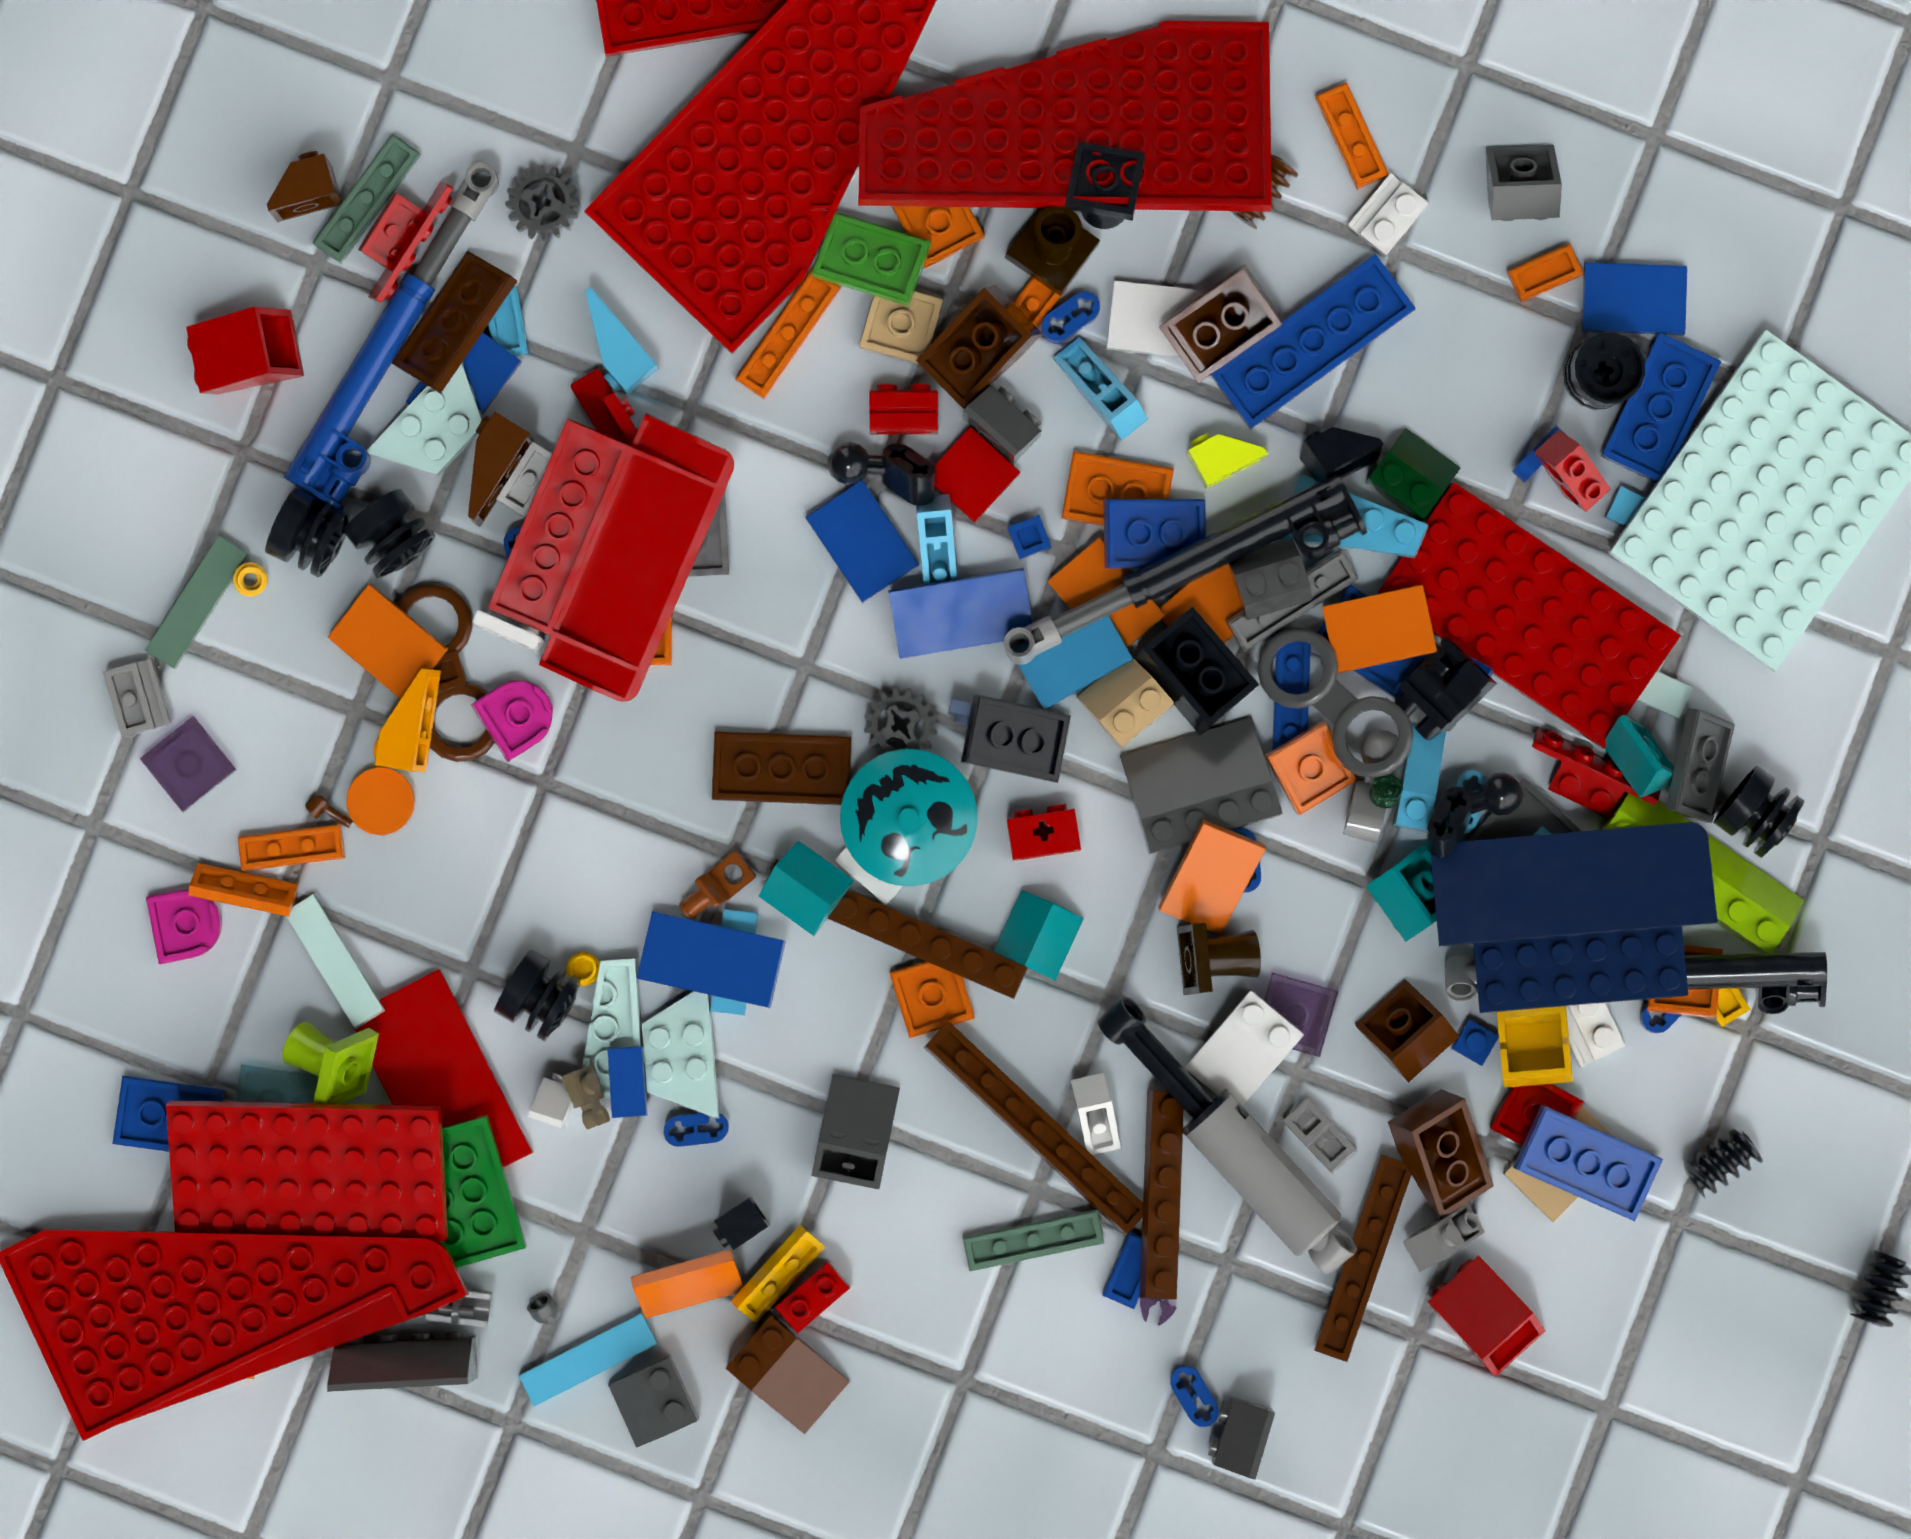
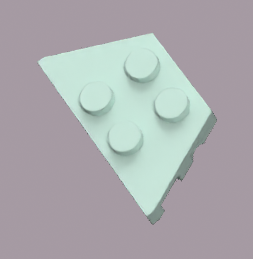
(432, 427)
(682, 1055)

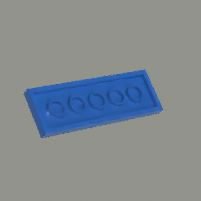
(1313, 341)

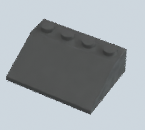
(1199, 778)
(403, 1363)

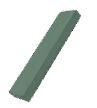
(366, 198)
(196, 602)
(1033, 1240)

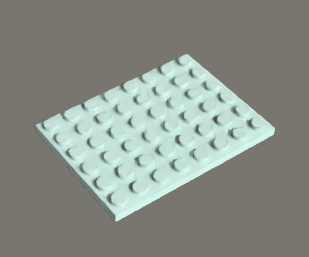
(1768, 501)

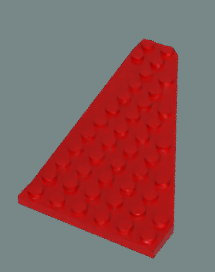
(178, 1314)

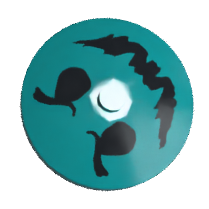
(908, 817)

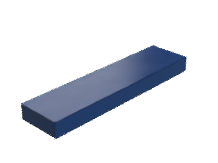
(1292, 677)

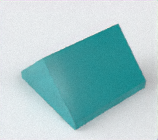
(1638, 756)
(805, 887)
(1038, 935)

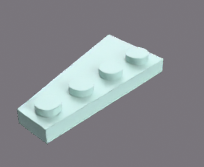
(614, 1016)

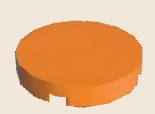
(380, 801)

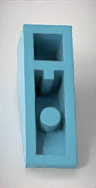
(621, 354)
(1101, 388)
(936, 540)
(1419, 782)

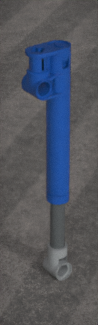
(321, 459)

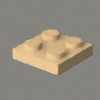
(901, 329)

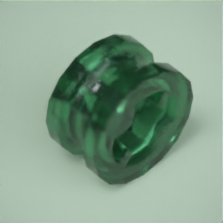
(1380, 797)

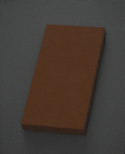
(454, 322)
(780, 768)

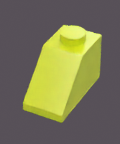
(1222, 457)

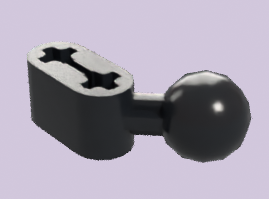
(900, 466)
(1498, 795)

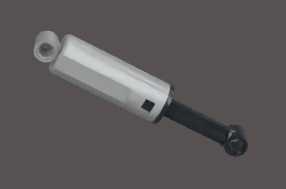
(1239, 1149)

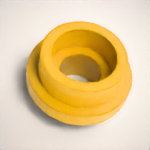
(259, 584)

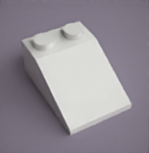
(1244, 1048)

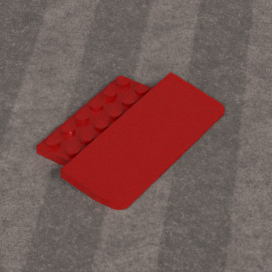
(612, 548)

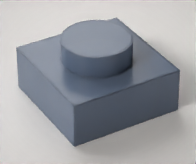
(960, 711)

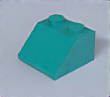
(1407, 893)

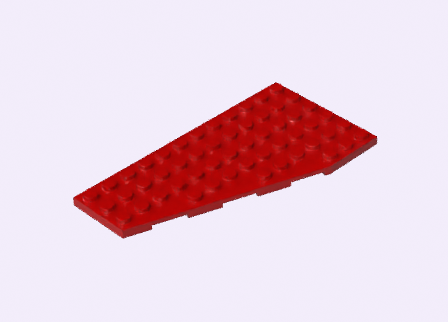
(1011, 135)
(759, 161)

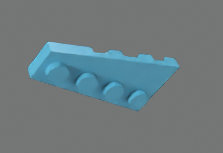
(1386, 529)

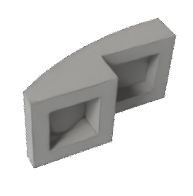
(1319, 1135)

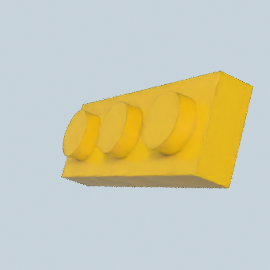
(777, 1274)

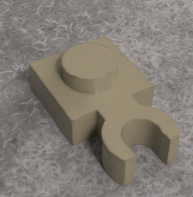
(585, 1092)

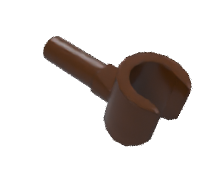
(318, 805)

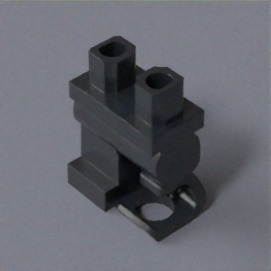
(1441, 701)

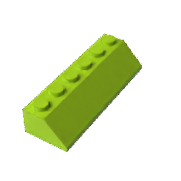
(1745, 897)

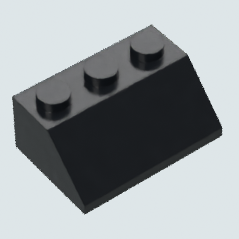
(1196, 670)

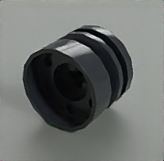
(1605, 352)
(302, 530)
(392, 538)
(1759, 812)
(537, 995)

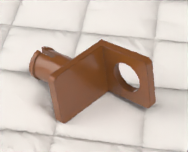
(715, 887)

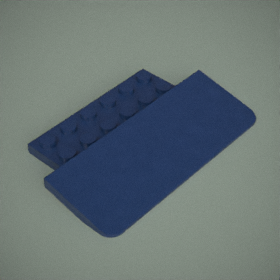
(1576, 913)

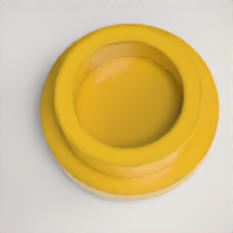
(583, 966)

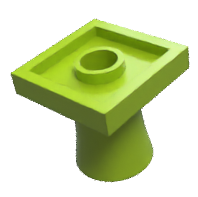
(340, 1065)

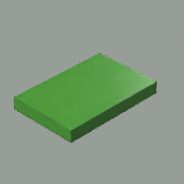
(871, 259)

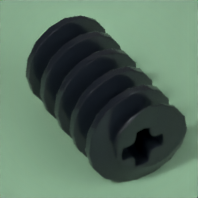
(1721, 1161)
(1882, 1290)

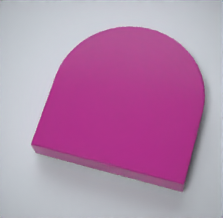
(515, 716)
(183, 925)

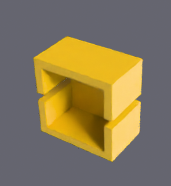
(1535, 1046)

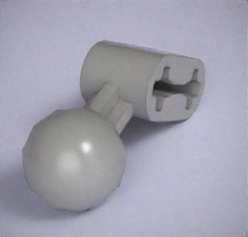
(1363, 817)

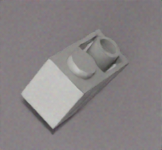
(1443, 1237)

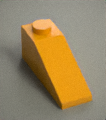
(408, 730)

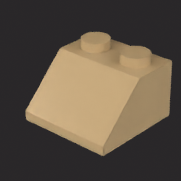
(1125, 702)

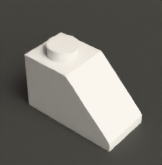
(552, 1102)
(1096, 1114)

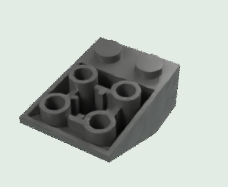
(855, 1131)

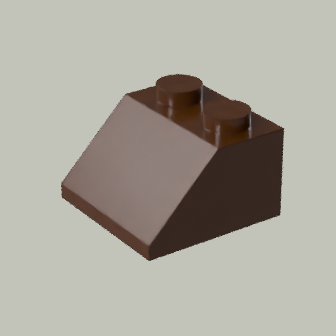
(305, 188)
(1407, 1030)

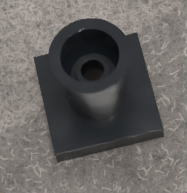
(1100, 214)

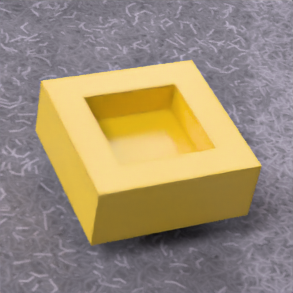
(1730, 1006)

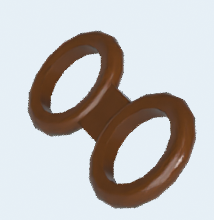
(452, 676)

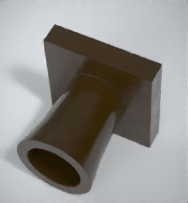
(1053, 247)
(1212, 957)

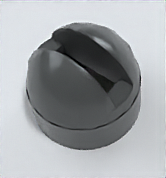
(542, 1308)

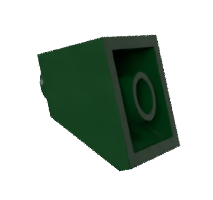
(1413, 475)

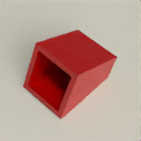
(244, 350)
(1486, 1315)

